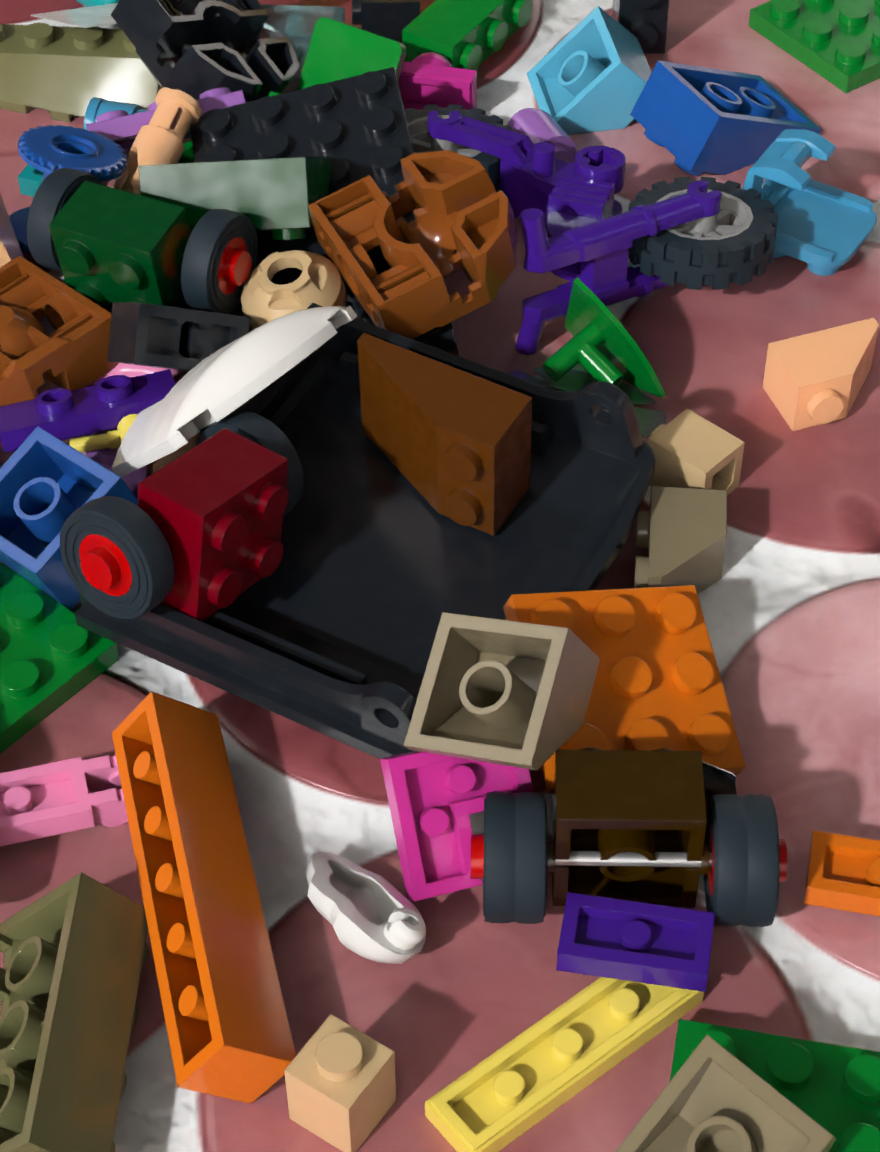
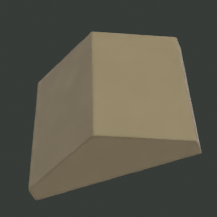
(723, 1108)

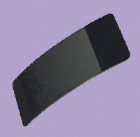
(718, 780)

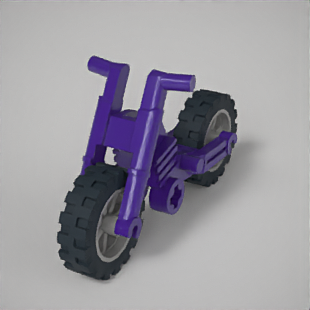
(577, 229)

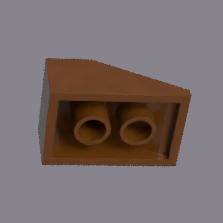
(447, 432)

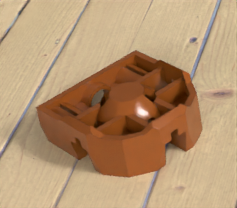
(455, 227)
(69, 355)

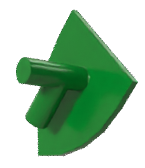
(600, 346)

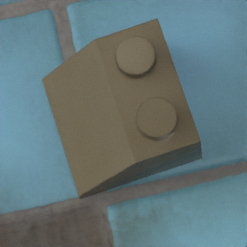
(501, 691)

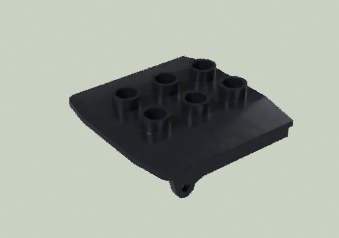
(373, 566)

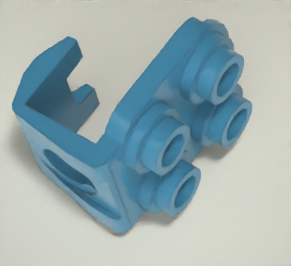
(814, 218)

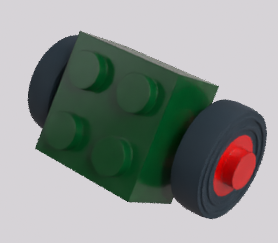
(138, 247)

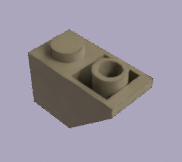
(682, 538)

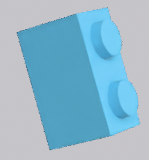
(591, 76)

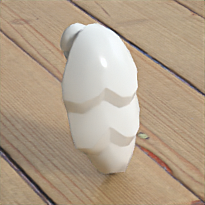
(365, 910)

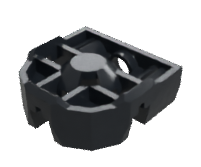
(213, 42)

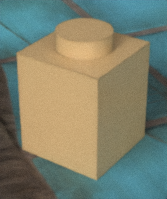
(695, 454)
(341, 1084)

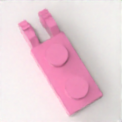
(57, 801)

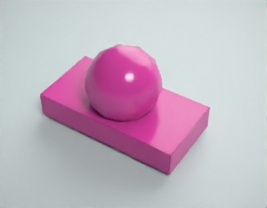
(435, 81)

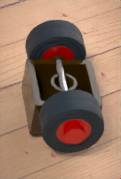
(630, 832)

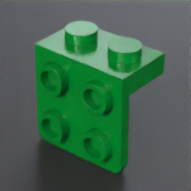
(345, 52)

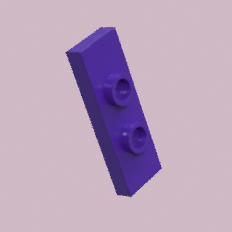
(83, 410)

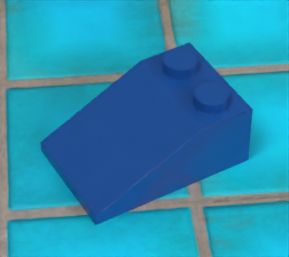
(714, 116)

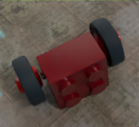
(199, 526)

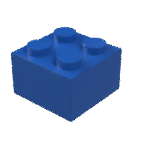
(37, 494)

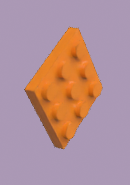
(653, 675)

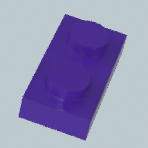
(635, 941)

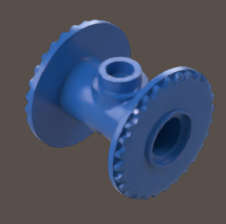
(66, 147)

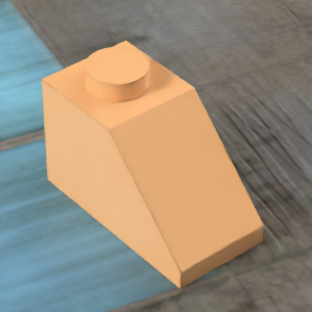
(819, 373)

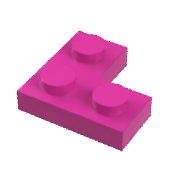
(431, 812)

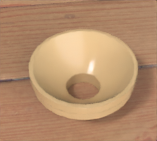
(317, 284)

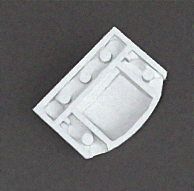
(225, 383)

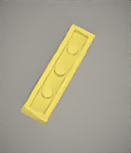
(553, 1061)

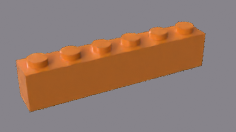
(201, 902)

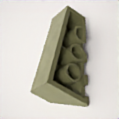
(68, 67)
(68, 1016)

